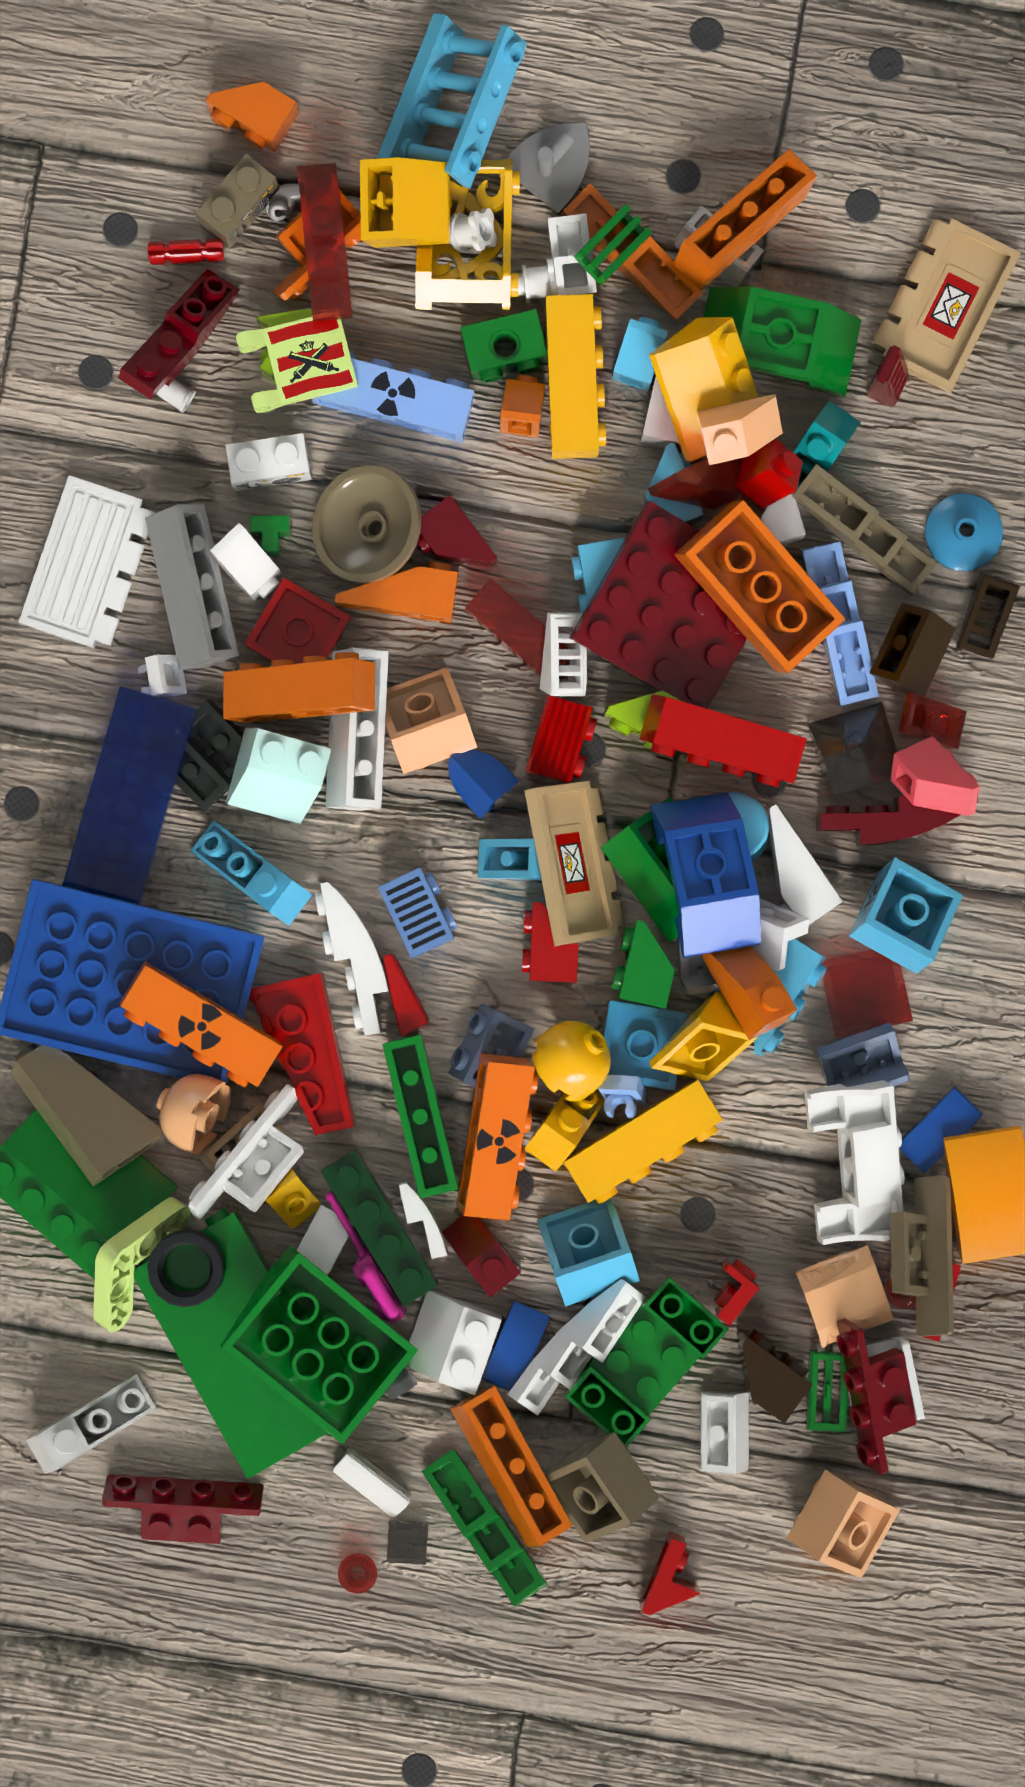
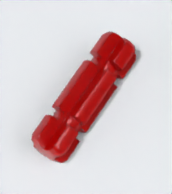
(185, 251)

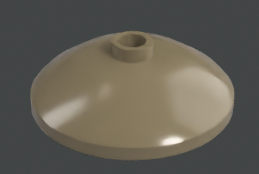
(348, 518)

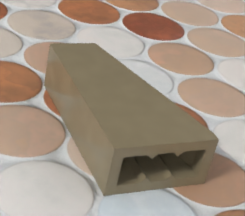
(84, 1113)

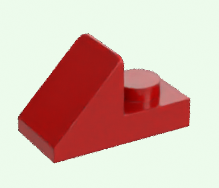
(663, 1587)

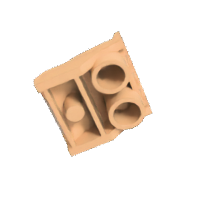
(844, 1288)

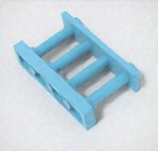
(424, 88)

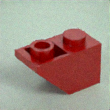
(544, 959)

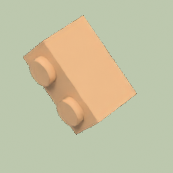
(427, 720)
(842, 1524)

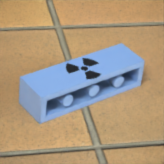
(405, 399)

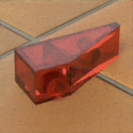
(702, 485)

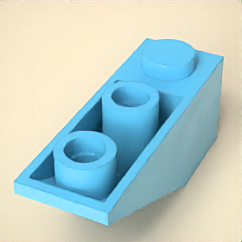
(251, 873)
(801, 969)

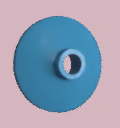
(950, 546)

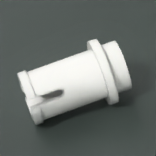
(177, 395)

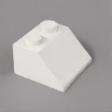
(453, 1341)

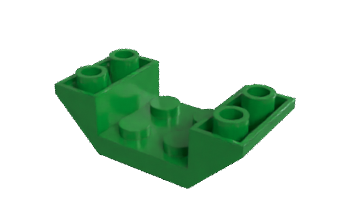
(790, 335)
(646, 1361)

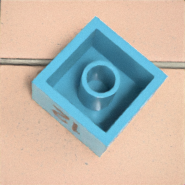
(905, 915)

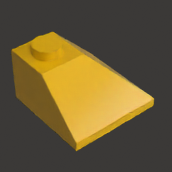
(703, 1042)

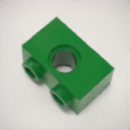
(520, 329)

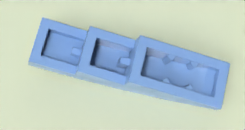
(847, 644)

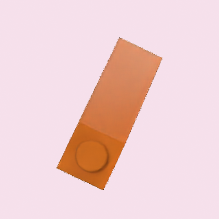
(411, 593)
(750, 990)

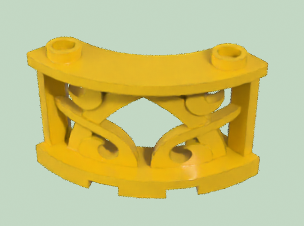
(441, 283)

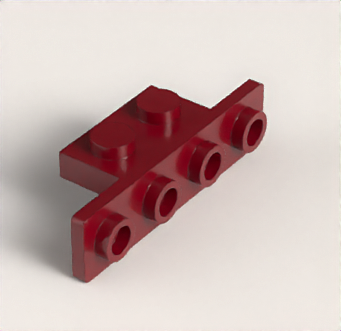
(877, 1393)
(182, 1507)

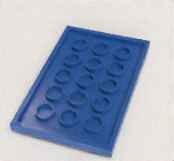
(83, 953)

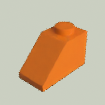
(522, 406)

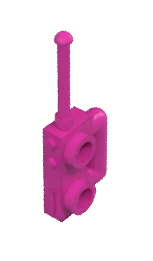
(369, 1273)

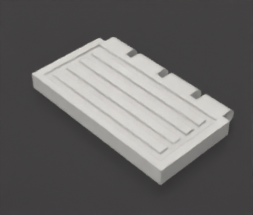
(83, 564)

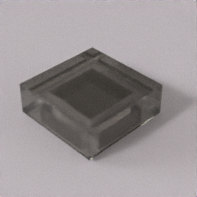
(407, 1542)

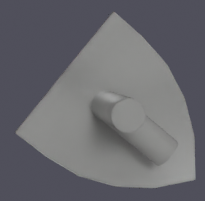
(553, 163)

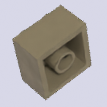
(601, 1487)

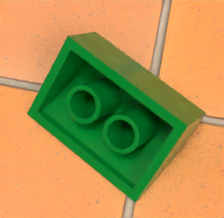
(646, 871)

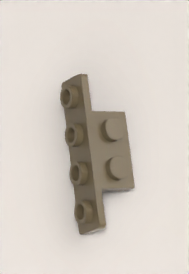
(924, 1255)

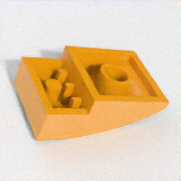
(987, 1192)

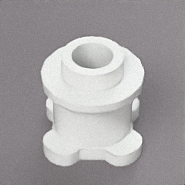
(473, 230)
(537, 282)

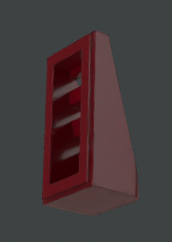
(889, 378)

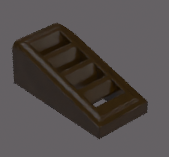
(1011, 590)

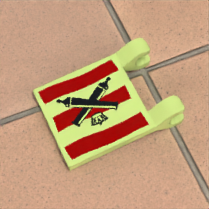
(305, 358)

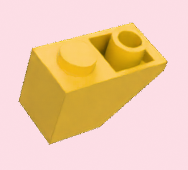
(563, 1129)

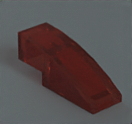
(511, 625)

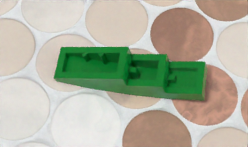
(484, 1527)

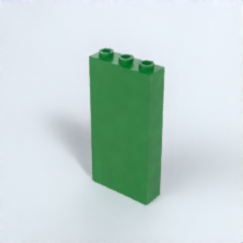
(249, 1413)

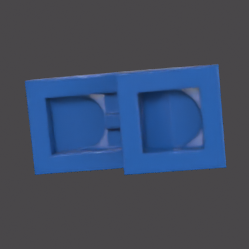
(948, 1117)
(515, 1346)

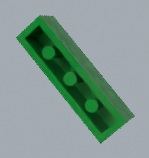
(420, 1116)

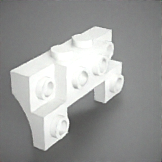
(867, 1160)

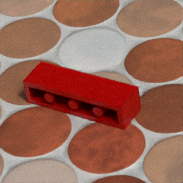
(722, 739)

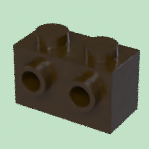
(912, 650)

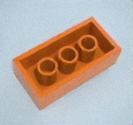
(759, 586)

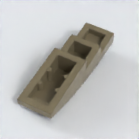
(864, 530)

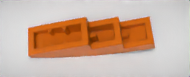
(647, 266)

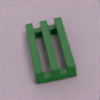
(631, 225)
(825, 1425)

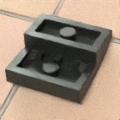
(209, 756)

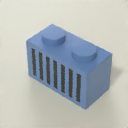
(417, 913)

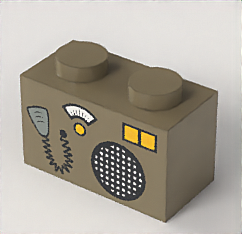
(237, 201)

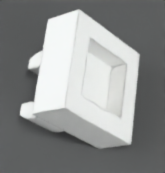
(163, 676)

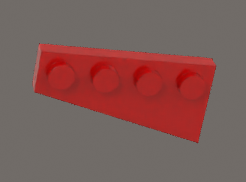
(302, 1020)

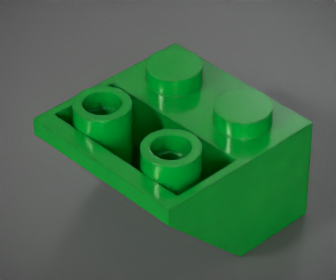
(646, 969)

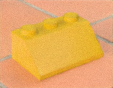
(701, 371)

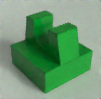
(270, 530)

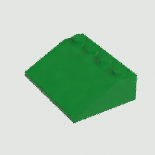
(62, 1204)
(317, 1345)

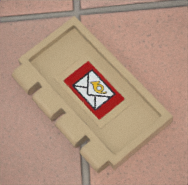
(950, 301)
(572, 864)

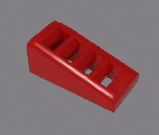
(406, 1005)

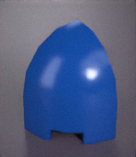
(479, 779)

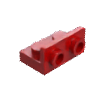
(734, 1298)

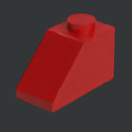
(769, 474)

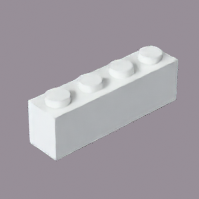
(358, 746)

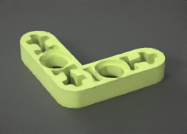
(122, 1252)

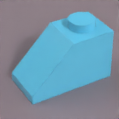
(508, 859)

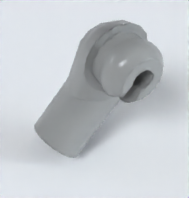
(283, 202)

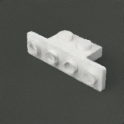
(255, 1163)

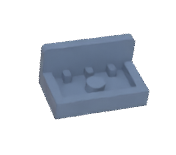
(864, 1059)

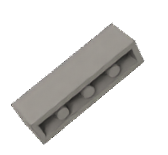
(191, 586)

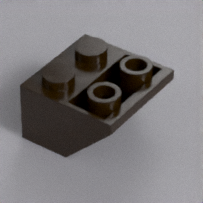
(769, 1379)

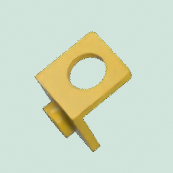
(293, 1200)

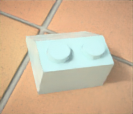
(277, 775)

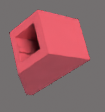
(934, 779)

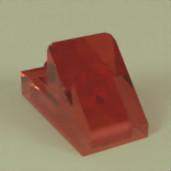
(929, 718)

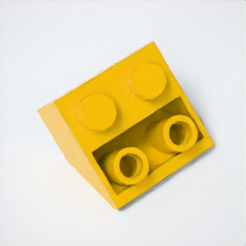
(404, 202)

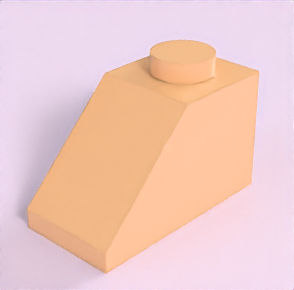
(739, 428)

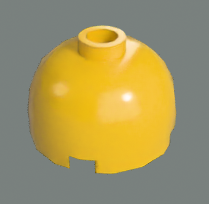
(572, 1059)

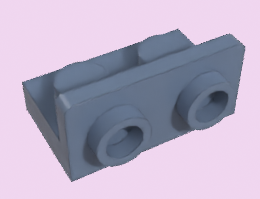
(489, 1034)

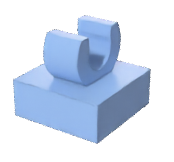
(623, 1091)

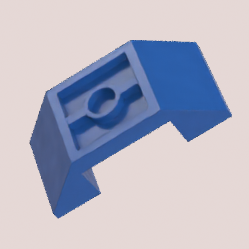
(709, 873)

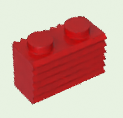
(560, 740)

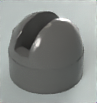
(402, 1384)

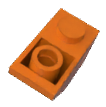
(256, 111)

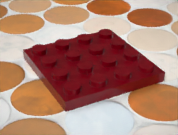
(657, 617)

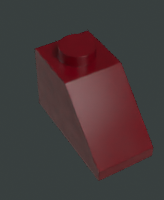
(453, 537)
(481, 1253)

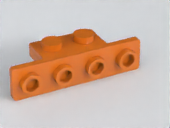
(293, 241)

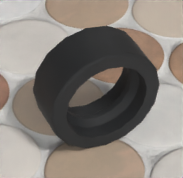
(160, 1283)

